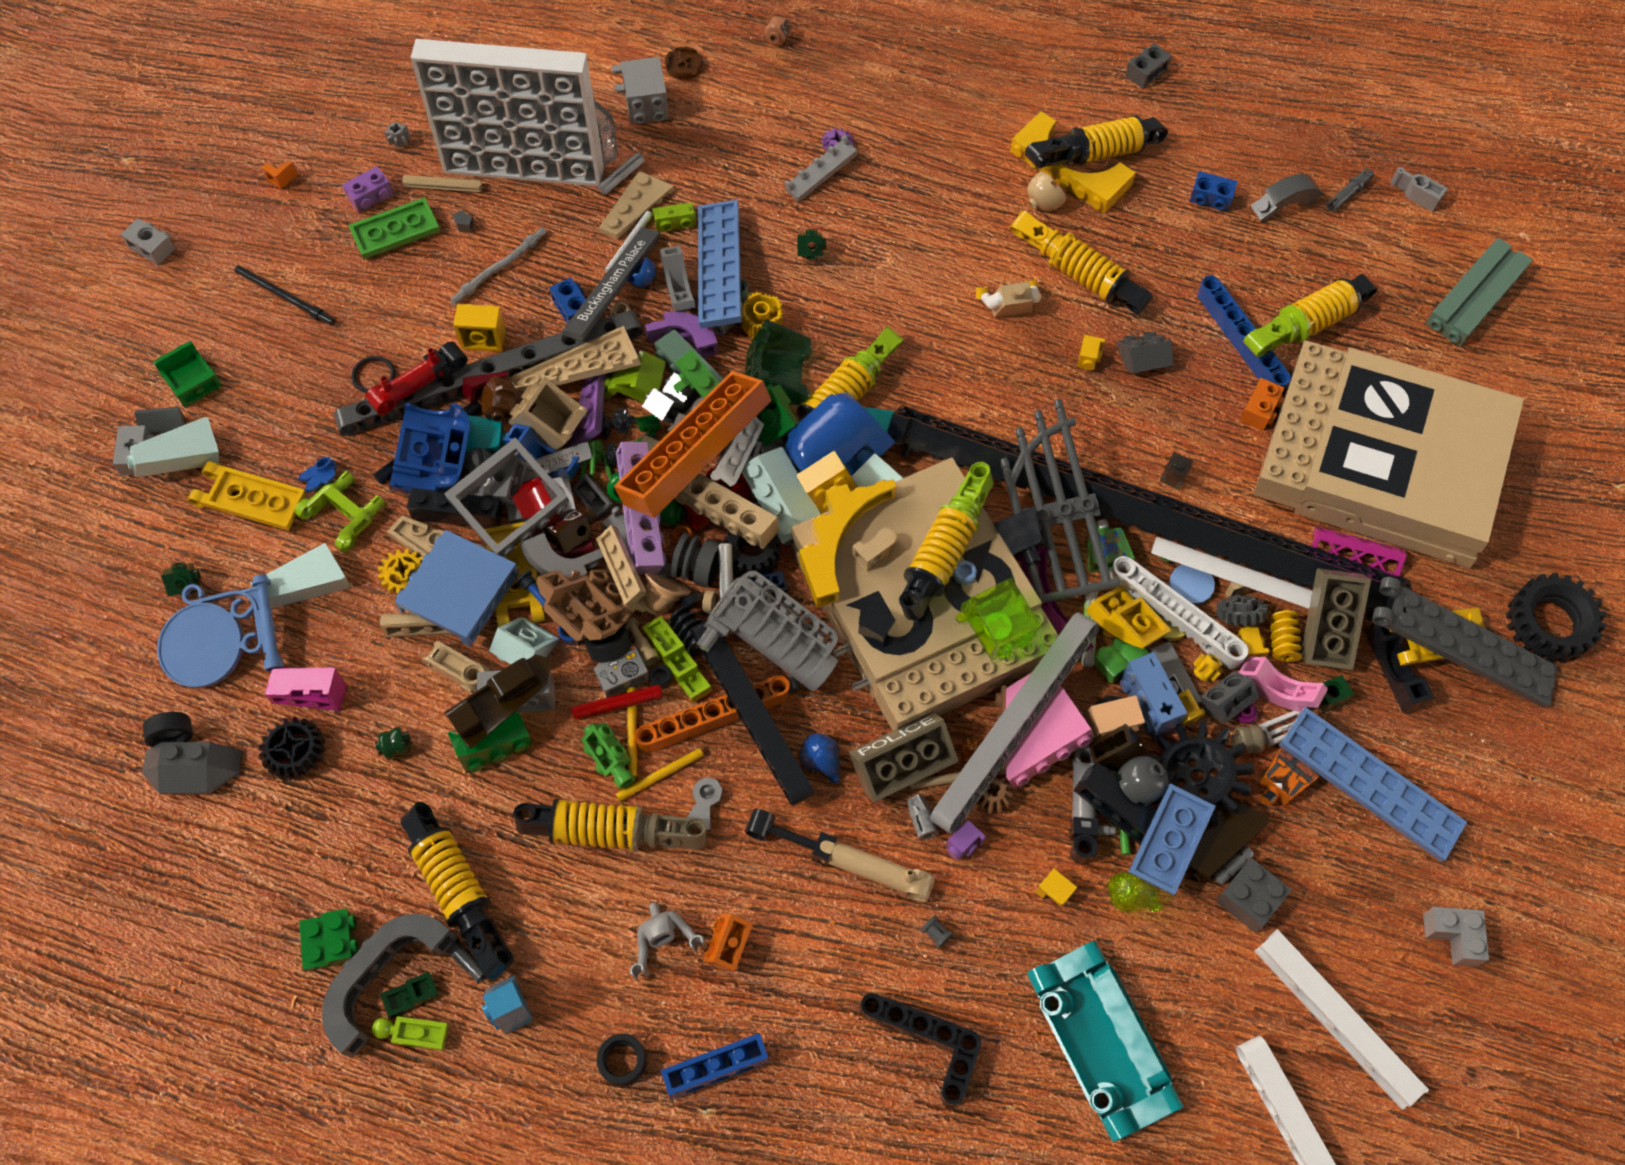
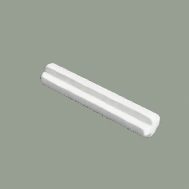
(725, 567)

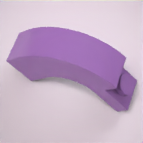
(688, 327)

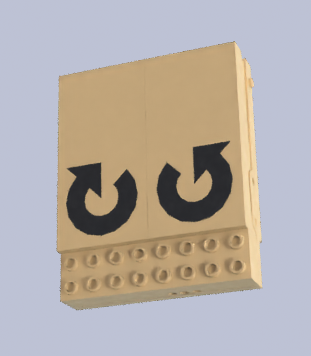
(934, 659)

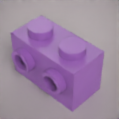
(367, 189)

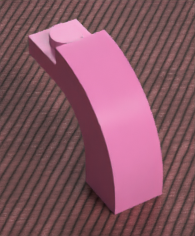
(1281, 689)

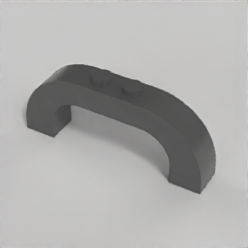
(364, 966)

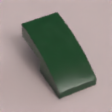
(409, 995)

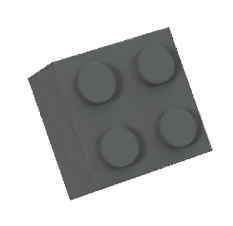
(1253, 895)

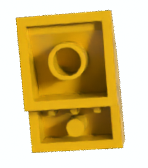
(1128, 618)

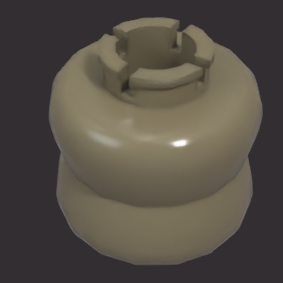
(1253, 738)

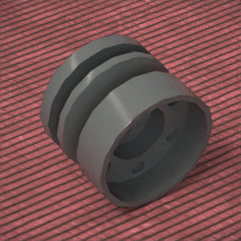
(692, 558)

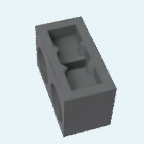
(1148, 65)
(1229, 697)

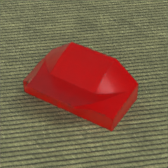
(531, 498)

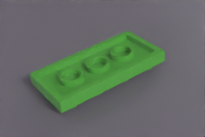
(394, 228)

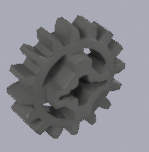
(1241, 610)

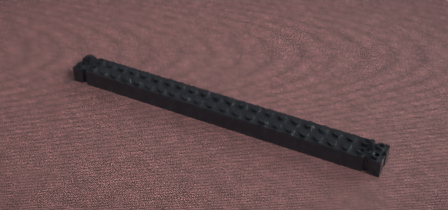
(1137, 505)

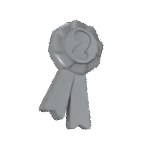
(706, 793)

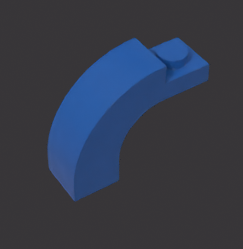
(539, 449)

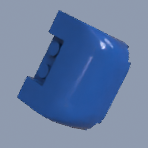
(841, 427)
(430, 449)

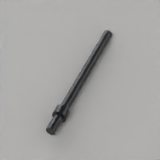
(314, 312)

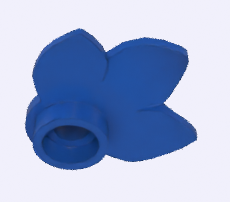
(320, 474)

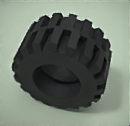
(762, 563)

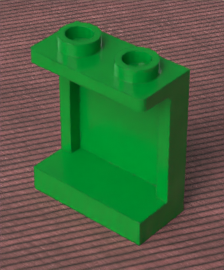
(187, 374)

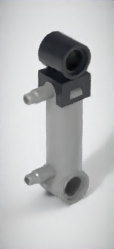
(1084, 825)

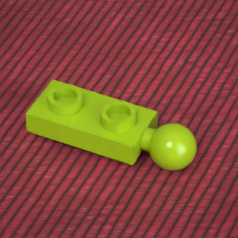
(412, 1032)

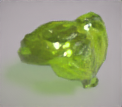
(1132, 893)

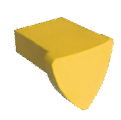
(1191, 706)

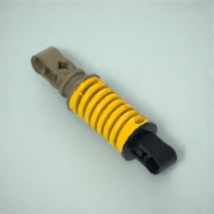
(604, 827)

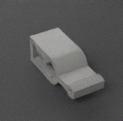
(1419, 188)

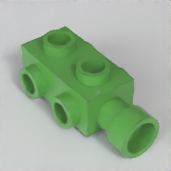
(607, 753)

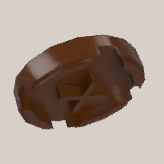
(683, 63)

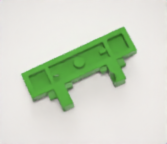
(694, 375)

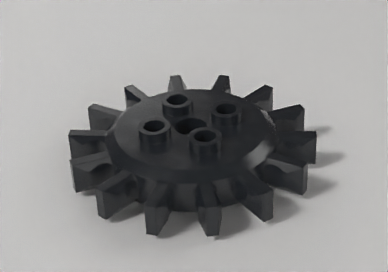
(1210, 756)

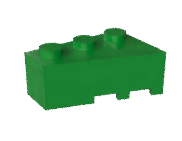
(504, 740)

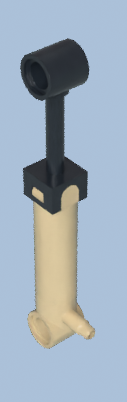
(827, 850)

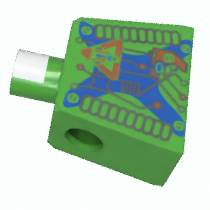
(1113, 544)

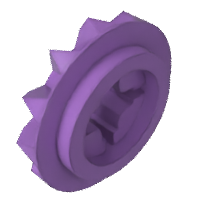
(829, 138)

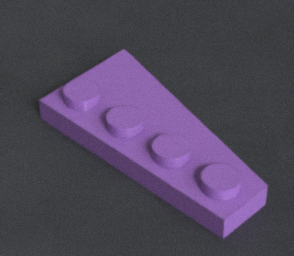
(592, 399)

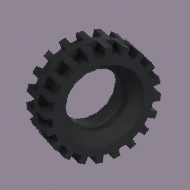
(1573, 600)

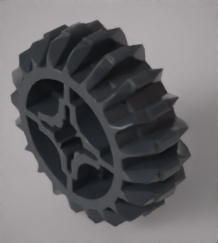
(273, 749)

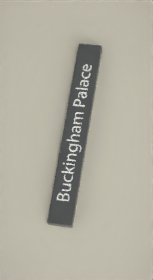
(611, 284)

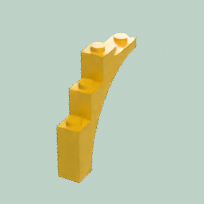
(829, 530)

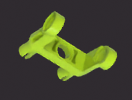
(332, 494)

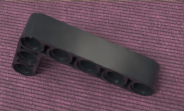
(929, 1036)

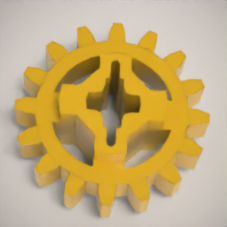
(392, 570)

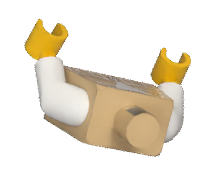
(1011, 298)

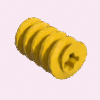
(1285, 636)

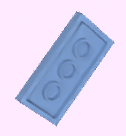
(1171, 839)

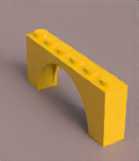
(1097, 189)

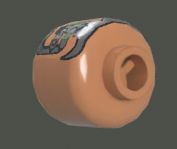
(778, 31)

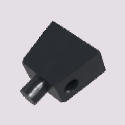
(1023, 534)

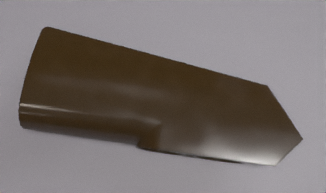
(499, 699)

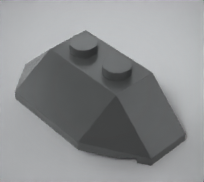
(190, 766)

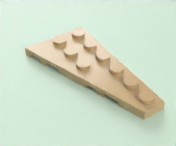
(597, 357)

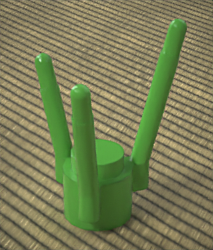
(598, 453)

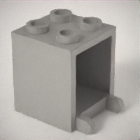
(643, 89)

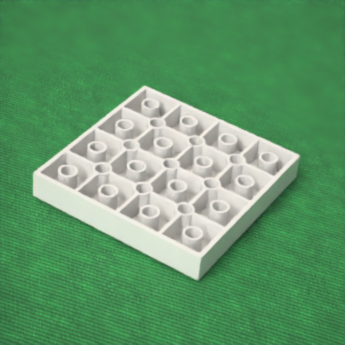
(510, 111)

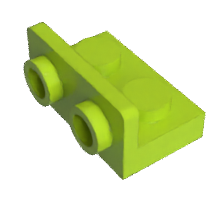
(674, 217)

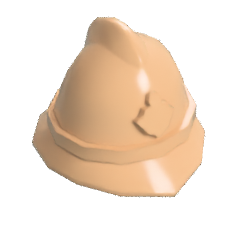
(662, 593)

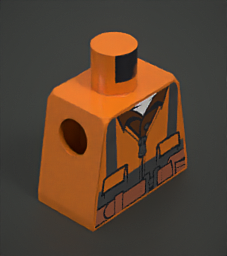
(1285, 779)

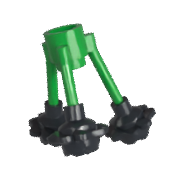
(622, 422)

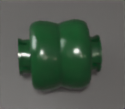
(393, 743)

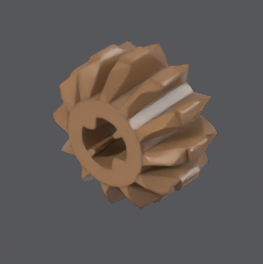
(1000, 800)

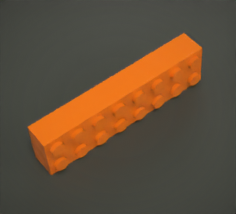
(692, 444)

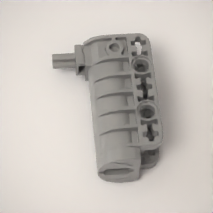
(773, 629)

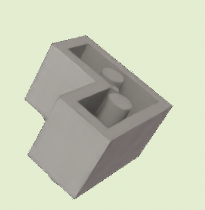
(1465, 931)

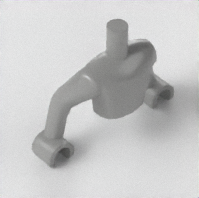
(659, 932)

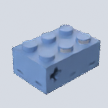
(1155, 695)

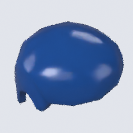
(644, 274)

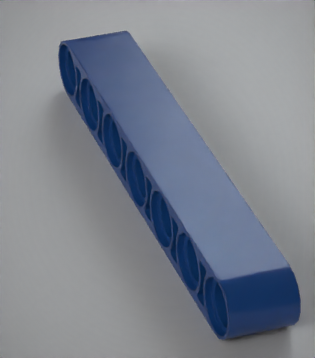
(1236, 328)

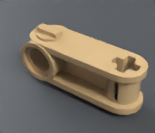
(454, 666)

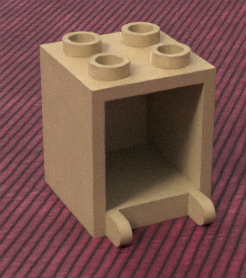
(553, 415)

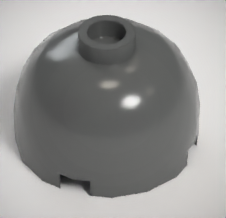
(1143, 780)

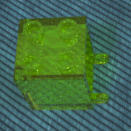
(1000, 619)

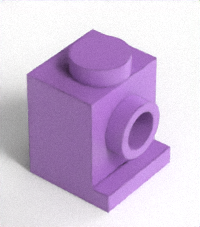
(964, 841)

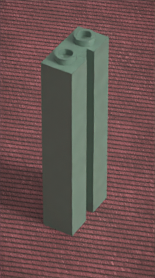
(1478, 292)

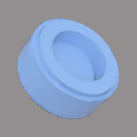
(965, 572)

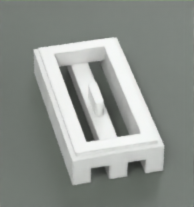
(1272, 742)

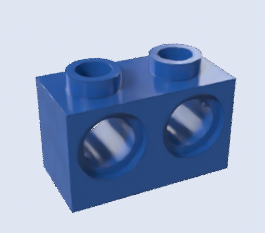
(1213, 191)
(567, 298)

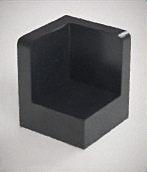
(876, 625)

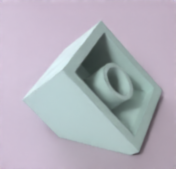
(521, 640)

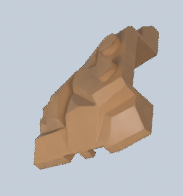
(584, 603)

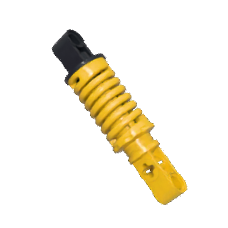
(1082, 264)

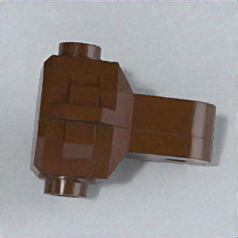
(500, 398)

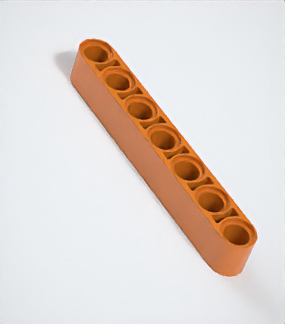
(706, 723)

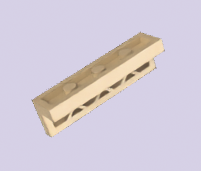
(622, 568)

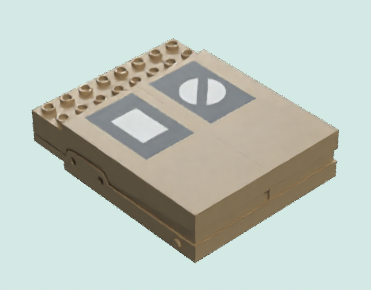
(1391, 451)

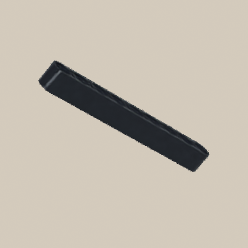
(756, 719)

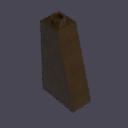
(1224, 840)

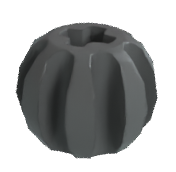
(474, 459)

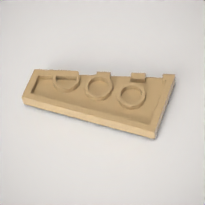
(635, 201)
(415, 535)

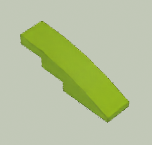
(677, 659)

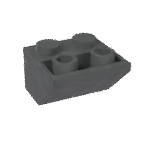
(1145, 352)

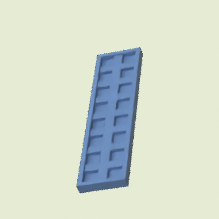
(719, 264)
(1373, 784)

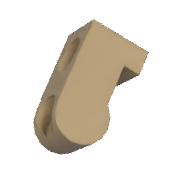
(874, 550)

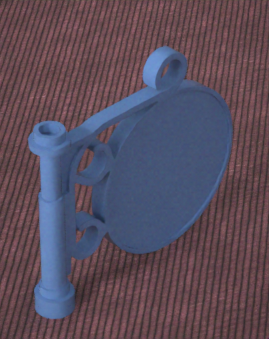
(206, 641)

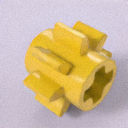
(1207, 667)

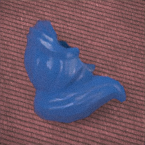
(821, 755)

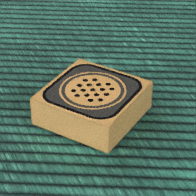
(1237, 589)

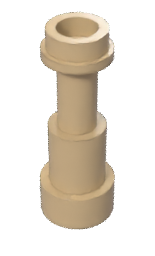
(647, 653)

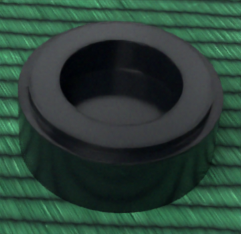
(691, 598)
(661, 676)

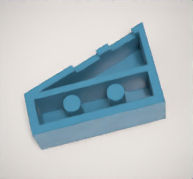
(506, 1006)

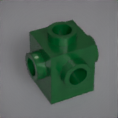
(804, 239)
(179, 577)

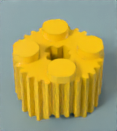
(758, 309)

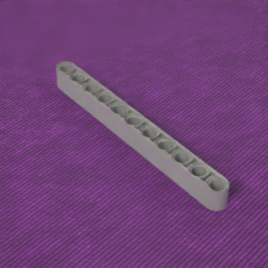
(1014, 723)

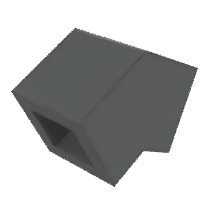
(463, 221)

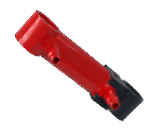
(434, 367)

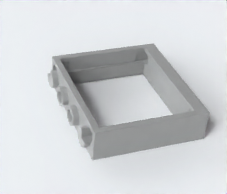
(483, 473)

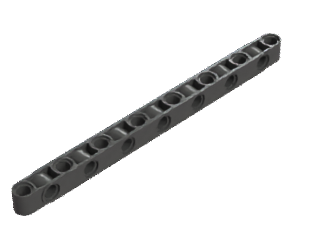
(353, 417)

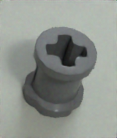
(936, 931)

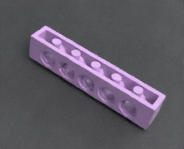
(644, 561)

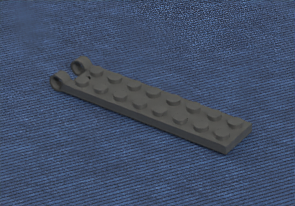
(1466, 643)

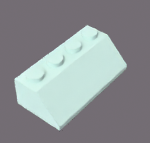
(779, 491)

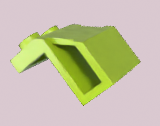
(637, 380)

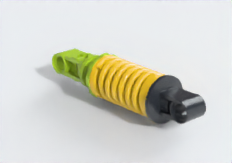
(1312, 314)
(855, 373)
(945, 543)

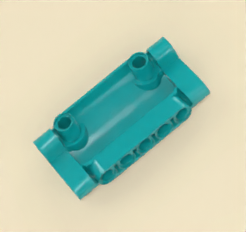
(1105, 1041)

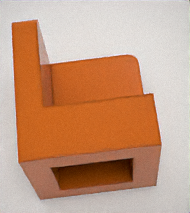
(281, 175)

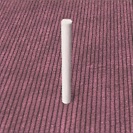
(642, 223)

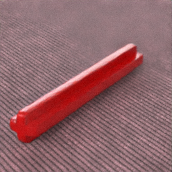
(617, 702)

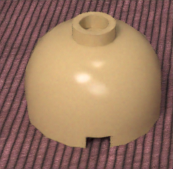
(1044, 193)

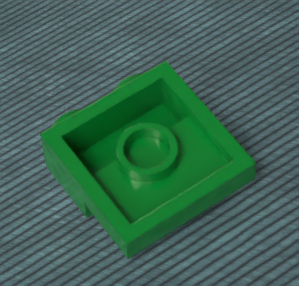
(776, 416)
(328, 940)

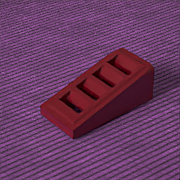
(474, 385)

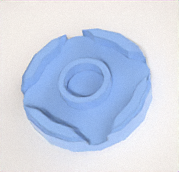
(1192, 584)

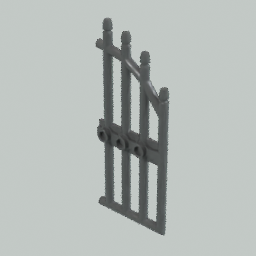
(1059, 512)

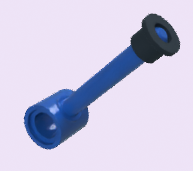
(528, 583)

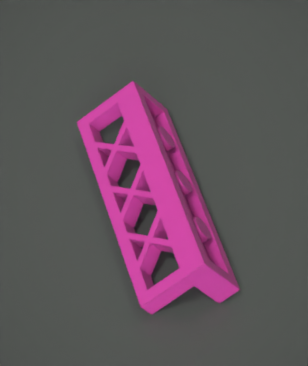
(1363, 545)

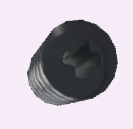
(682, 621)

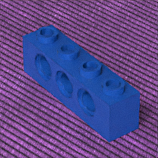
(715, 1066)

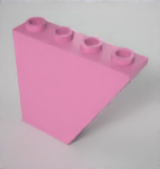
(1050, 738)

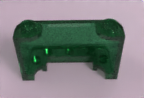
(777, 359)

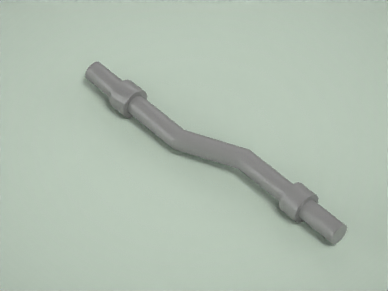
(469, 288)

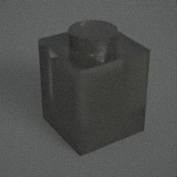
(1176, 470)

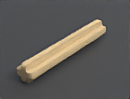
(442, 183)

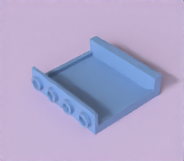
(458, 586)

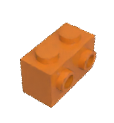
(1262, 404)
(727, 942)

